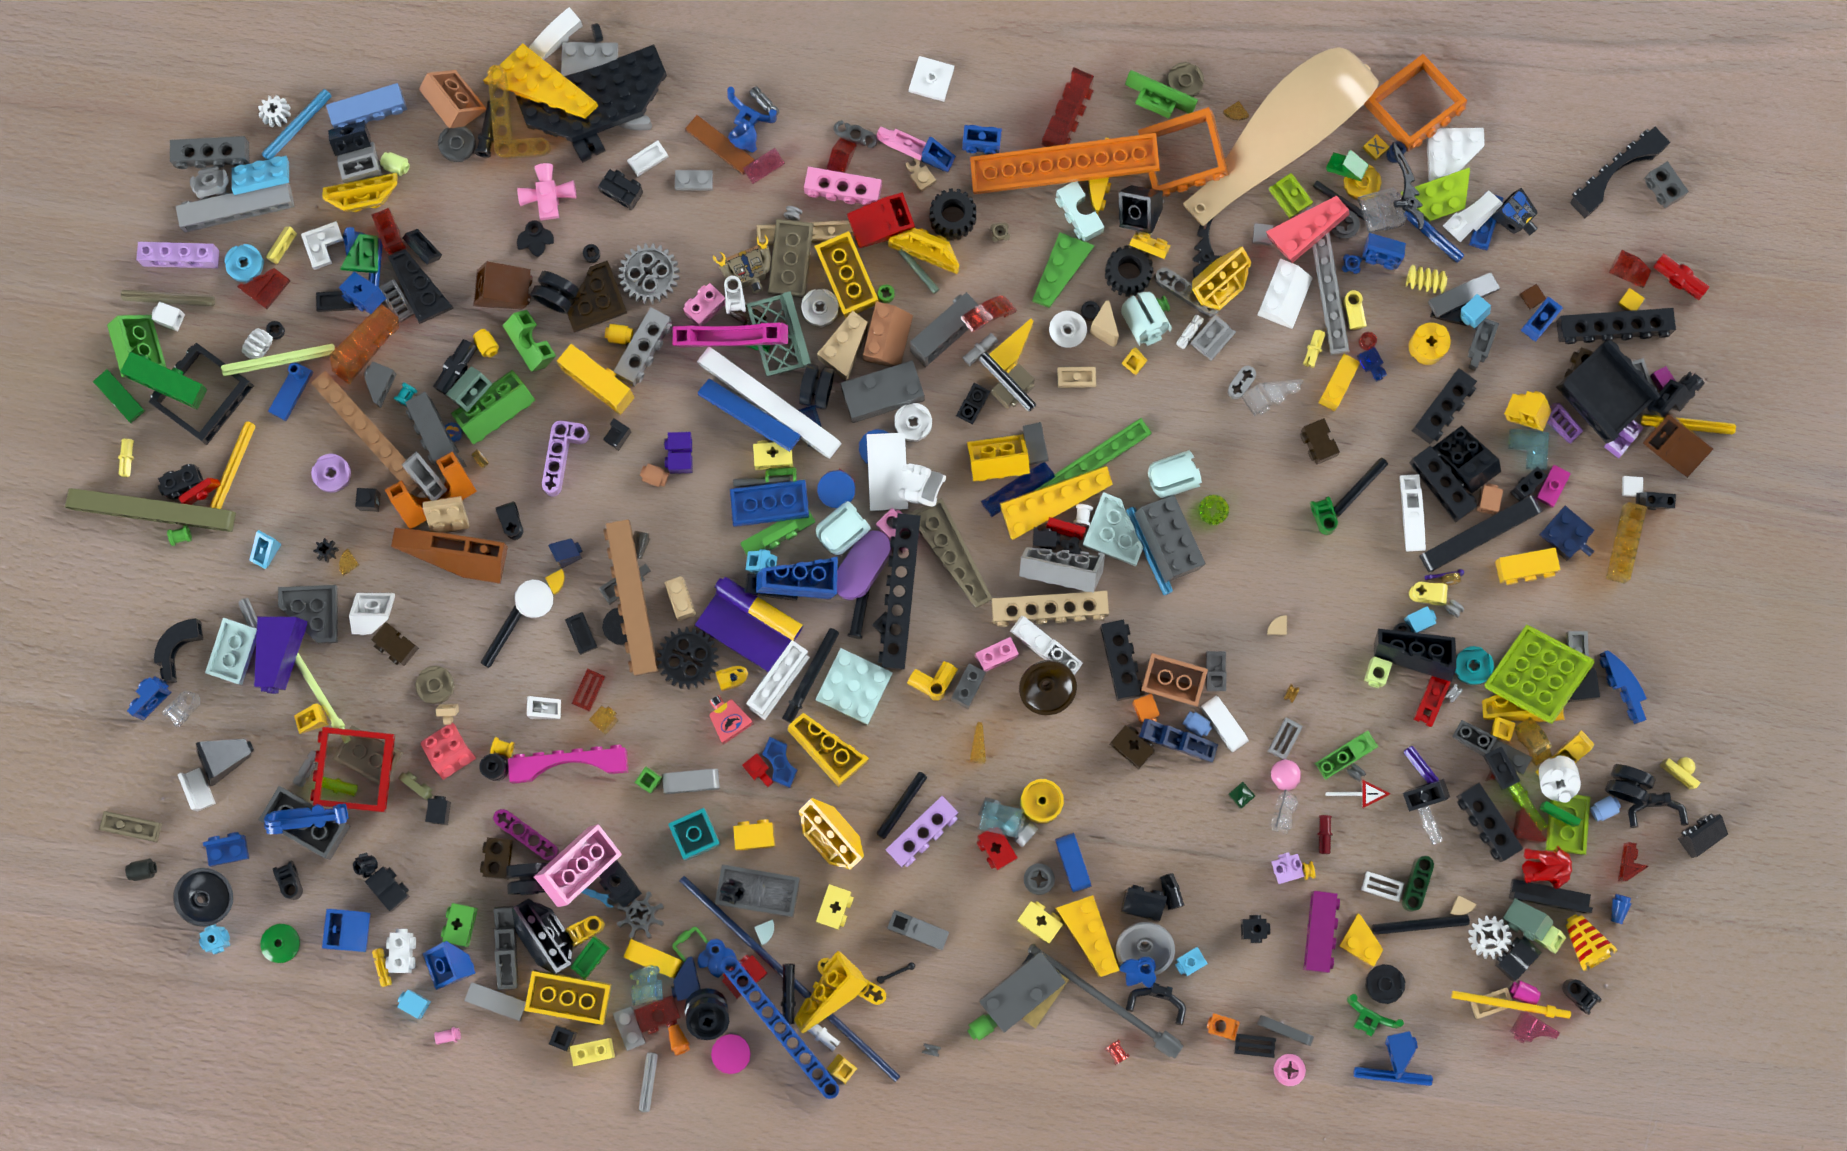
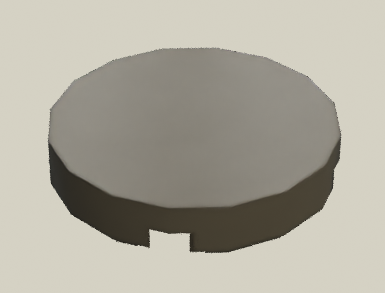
(1186, 78)
(435, 685)

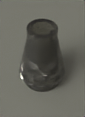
(641, 542)

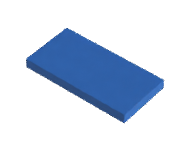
(769, 503)

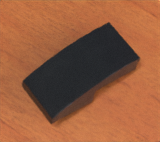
(973, 403)

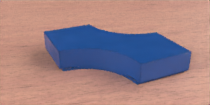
(782, 770)

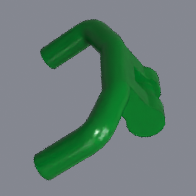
(1374, 1017)

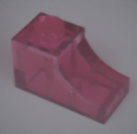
(1529, 1027)

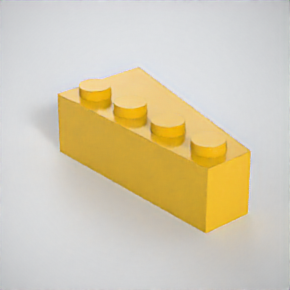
(827, 750)

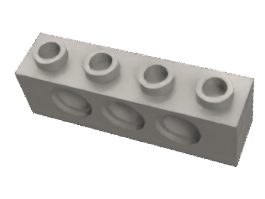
(652, 320)

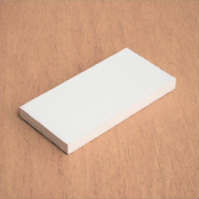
(885, 471)

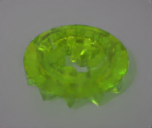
(1221, 506)

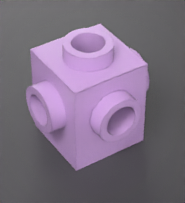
(1287, 868)

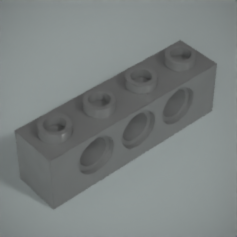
(182, 147)

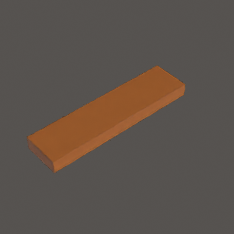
(718, 144)

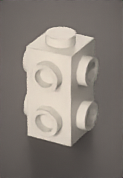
(400, 952)

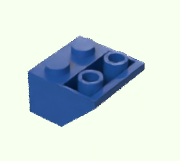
(1383, 251)
(346, 930)

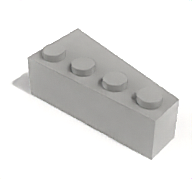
(1062, 568)

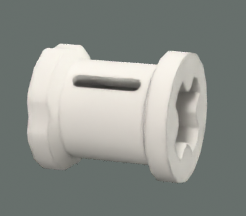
(1083, 515)

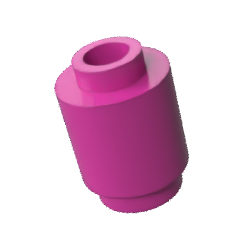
(1524, 992)

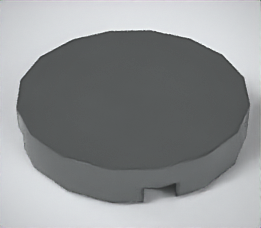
(456, 144)

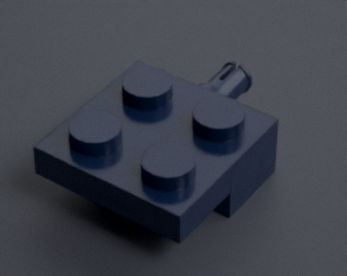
(1568, 534)

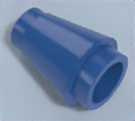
(1620, 908)

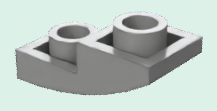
(640, 123)

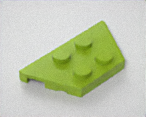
(1443, 195)

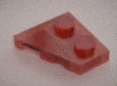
(266, 287)

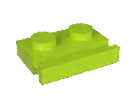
(1290, 195)

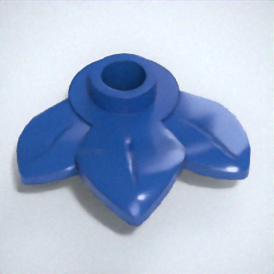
(713, 959)
(1138, 973)

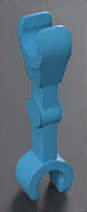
(593, 894)

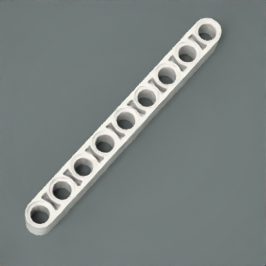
(768, 402)

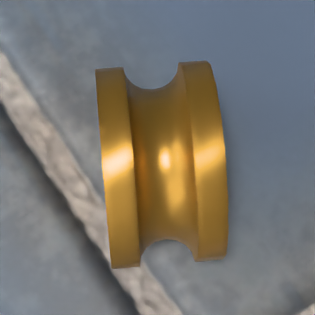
(1291, 693)

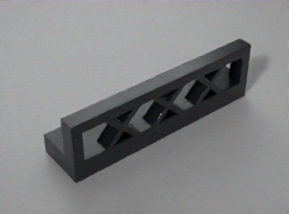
(1550, 896)

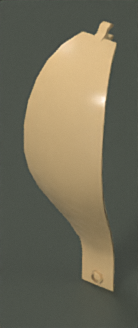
(1287, 124)

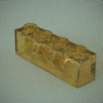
(1626, 542)

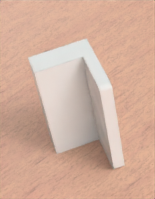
(196, 789)

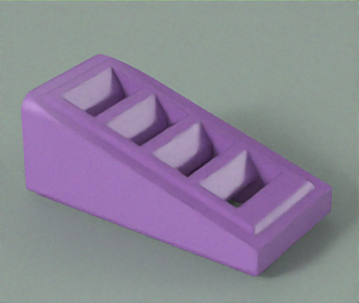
(1566, 418)

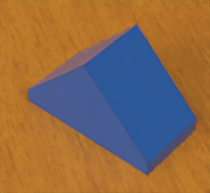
(937, 155)

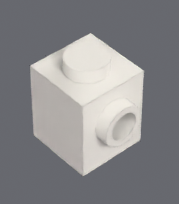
(167, 316)

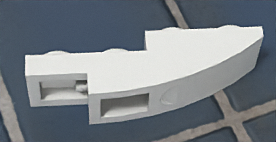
(1412, 513)
(1043, 644)

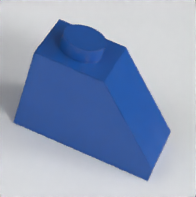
(1401, 1051)

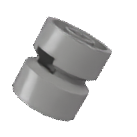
(1026, 831)

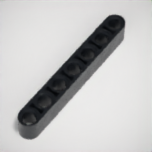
(1480, 533)

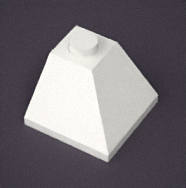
(370, 611)

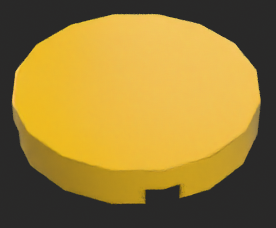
(1370, 183)

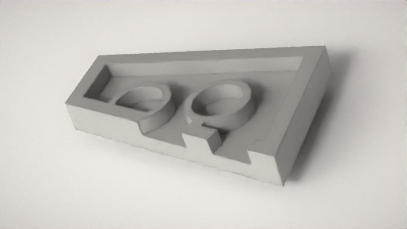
(586, 55)

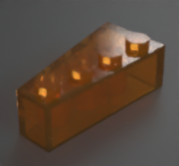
(363, 343)

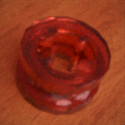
(1362, 342)

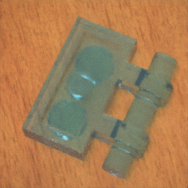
(644, 991)

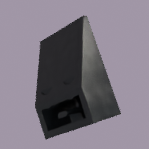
(1468, 459)

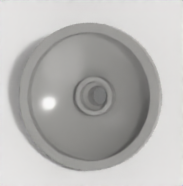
(1159, 946)

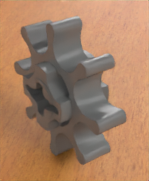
(631, 918)

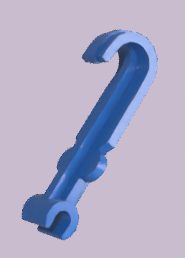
(304, 817)

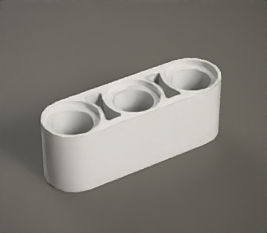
(1224, 723)

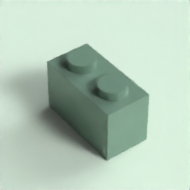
(469, 388)
(1528, 920)

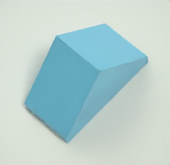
(264, 549)

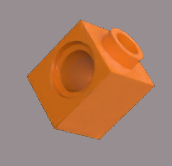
(1146, 708)
(1231, 1026)

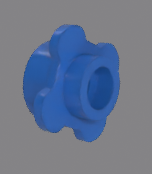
(1356, 260)

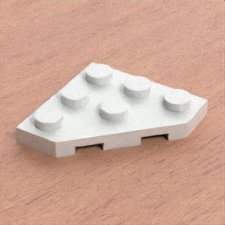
(1452, 150)

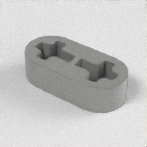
(1238, 380)

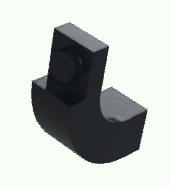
(171, 642)

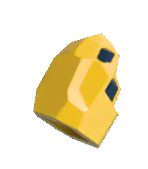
(731, 677)

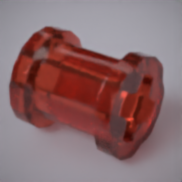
(1117, 1052)

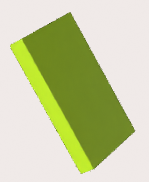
(1569, 838)

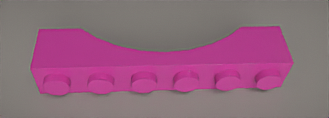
(730, 335)
(526, 769)

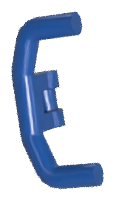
(747, 111)

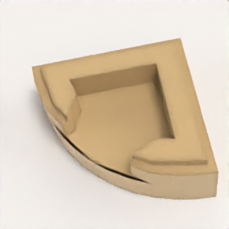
(1278, 626)
(1462, 906)

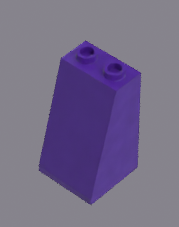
(276, 651)

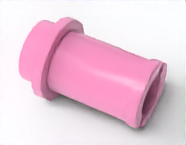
(447, 1036)

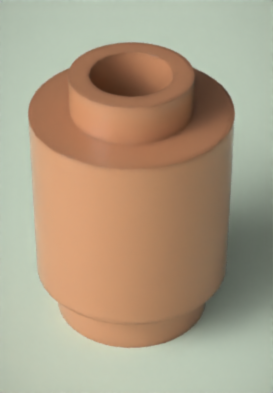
(654, 475)

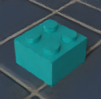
(694, 834)

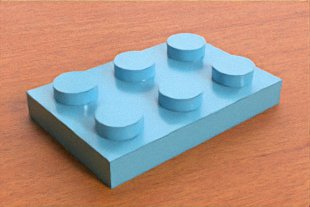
(260, 175)

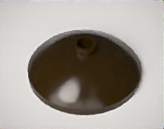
(1047, 698)

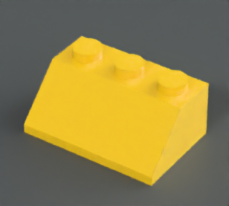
(998, 457)

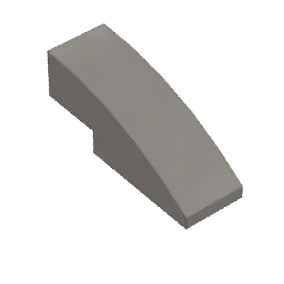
(424, 477)

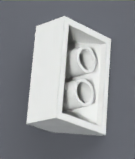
(1285, 294)

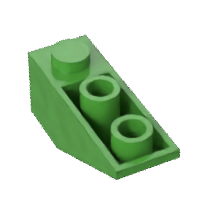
(1346, 755)

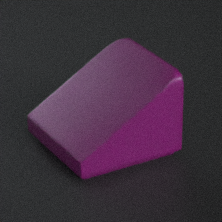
(1661, 377)

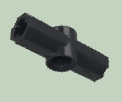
(455, 366)

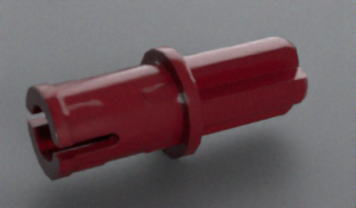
(1325, 834)

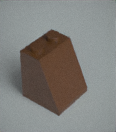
(502, 286)

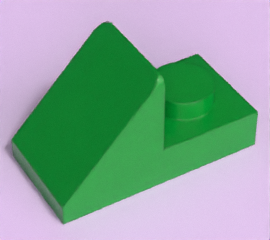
(1347, 166)

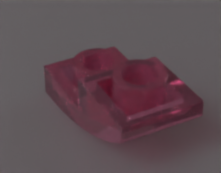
(763, 165)

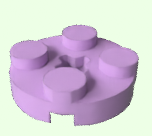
(321, 468)

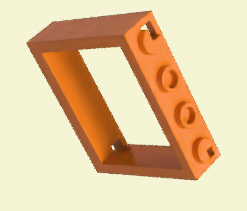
(1404, 75)
(1180, 123)

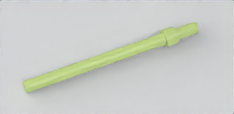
(336, 722)

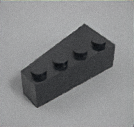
(1418, 651)

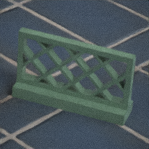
(795, 332)

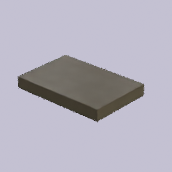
(364, 756)

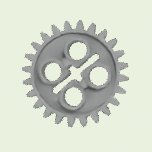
(662, 282)

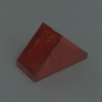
(841, 155)
(1526, 829)

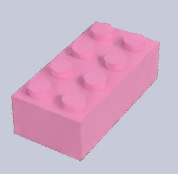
(577, 865)

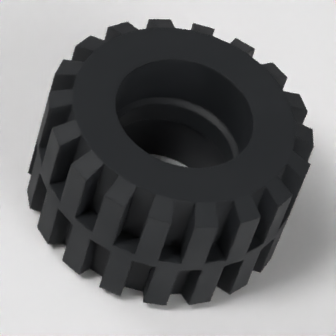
(953, 199)
(1132, 256)

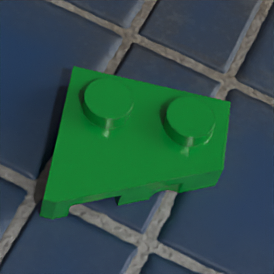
(362, 255)

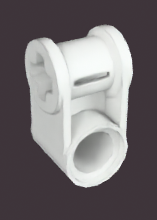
(734, 296)

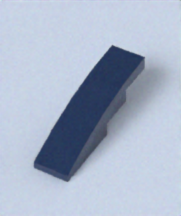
(1178, 740)

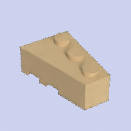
(844, 345)

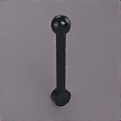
(880, 979)

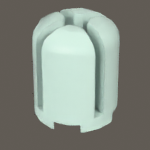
(1145, 318)
(1174, 475)
(841, 529)

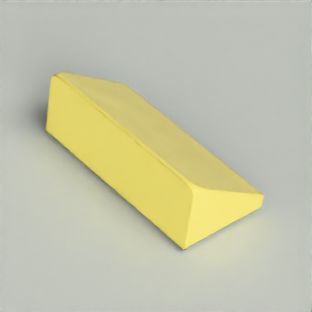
(281, 245)

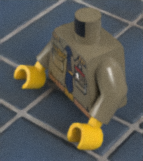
(747, 265)

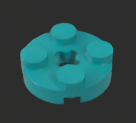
(1481, 658)

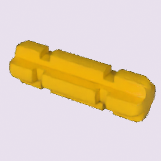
(381, 967)

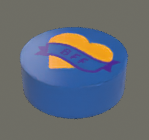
(455, 431)

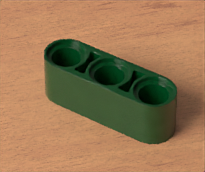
(1411, 890)

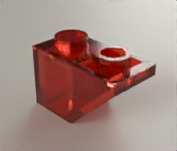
(1630, 268)

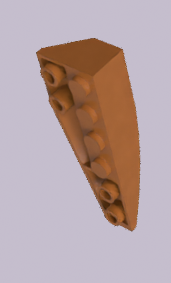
(455, 553)

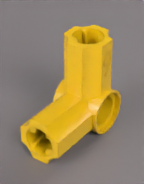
(942, 679)

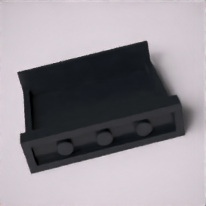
(1608, 390)

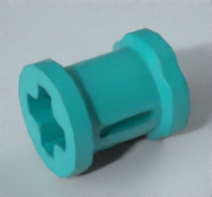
(405, 394)

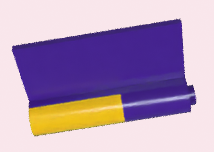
(748, 624)

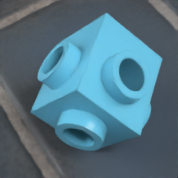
(760, 559)
(221, 939)

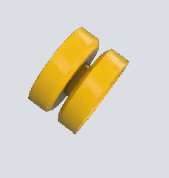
(1033, 809)

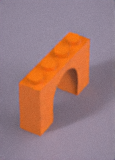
(411, 507)

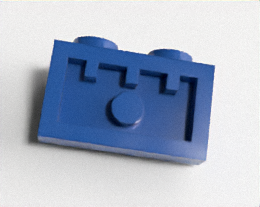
(227, 849)

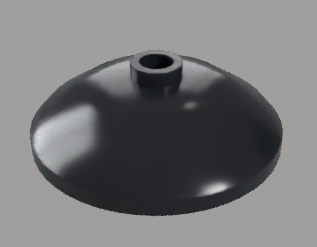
(214, 891)

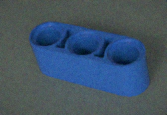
(1073, 862)

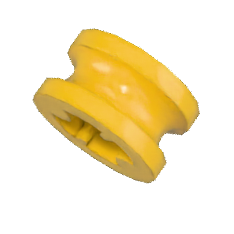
(1309, 870)

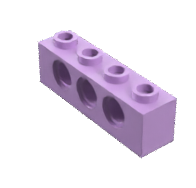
(177, 255)
(940, 807)

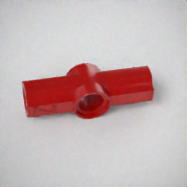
(1681, 276)

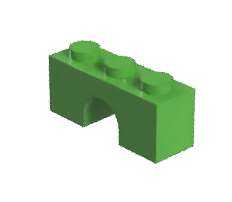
(520, 329)

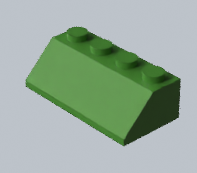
(494, 407)

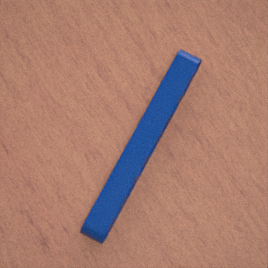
(787, 1033)

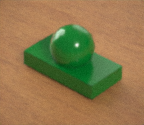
(589, 957)

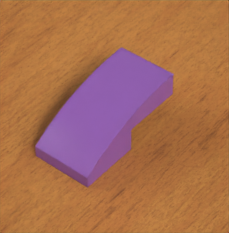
(1625, 438)

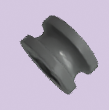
(1356, 772)
(931, 1050)

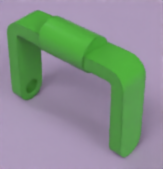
(780, 471)
(683, 937)

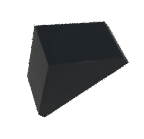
(1587, 689)

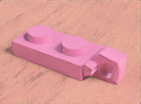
(901, 142)

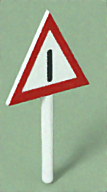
(1369, 793)

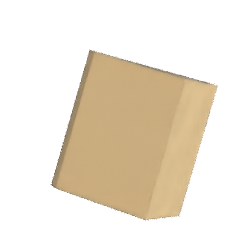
(1105, 326)

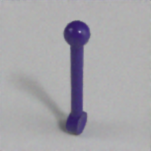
(1428, 577)

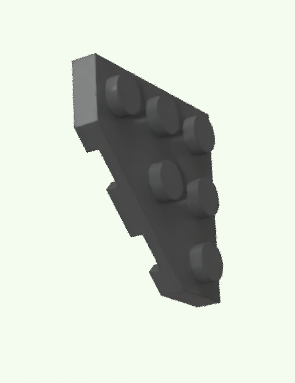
(315, 605)

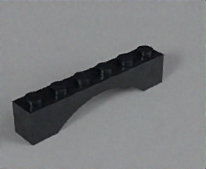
(1647, 148)

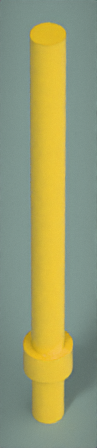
(1548, 1011)

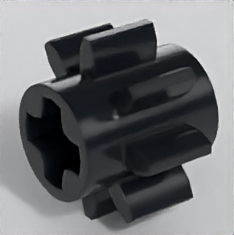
(329, 553)
(365, 865)
(732, 891)

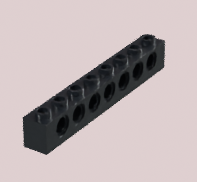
(912, 523)

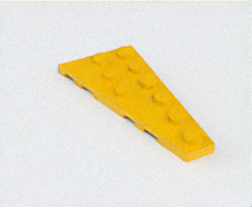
(540, 82)

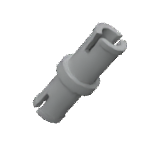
(980, 348)

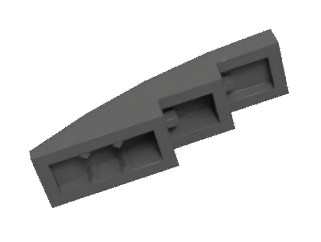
(1462, 294)
(505, 948)

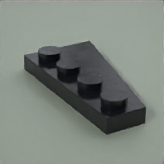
(419, 289)

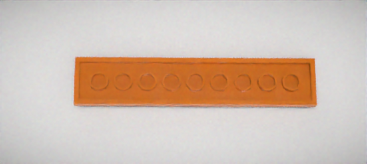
(1065, 163)

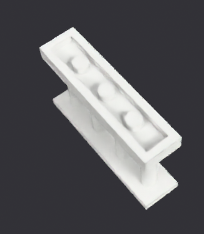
(778, 680)

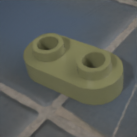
(410, 780)

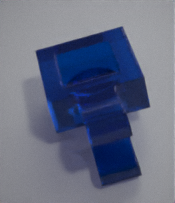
(1371, 362)

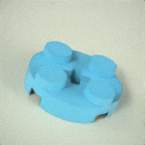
(248, 272)

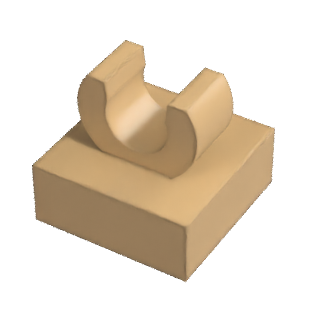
(447, 712)

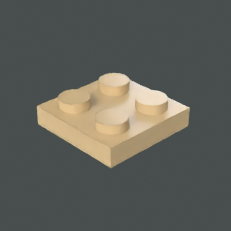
(446, 515)

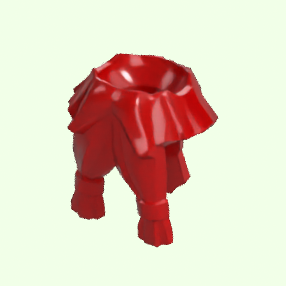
(1554, 866)

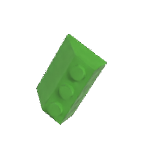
(135, 335)

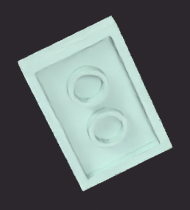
(232, 651)

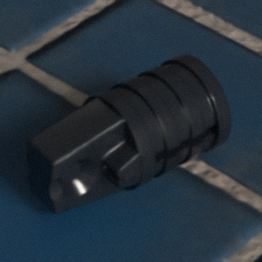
(1171, 891)

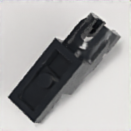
(1676, 394)

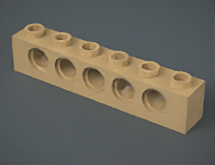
(1098, 599)

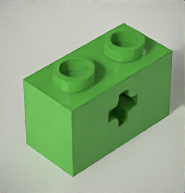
(463, 934)

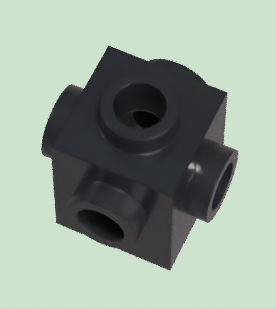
(1248, 932)

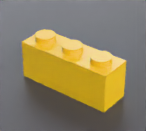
(1527, 566)

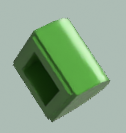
(648, 780)

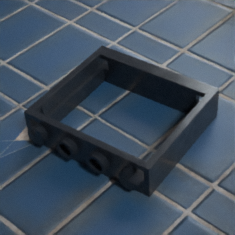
(223, 412)

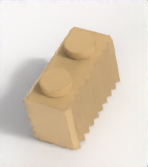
(680, 598)

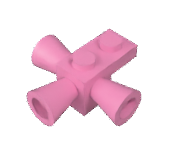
(546, 192)

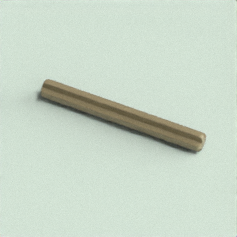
(170, 298)

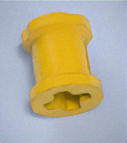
(502, 747)

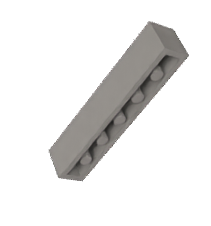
(231, 207)

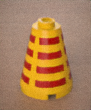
(1588, 942)

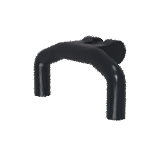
(1657, 801)
(1158, 992)

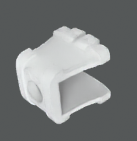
(920, 485)

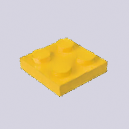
(1144, 242)

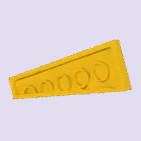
(1036, 507)

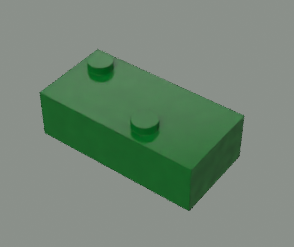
(163, 380)

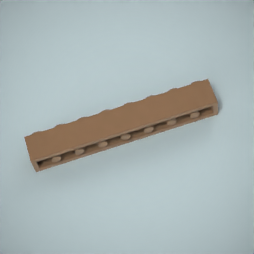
(364, 429)
(632, 598)

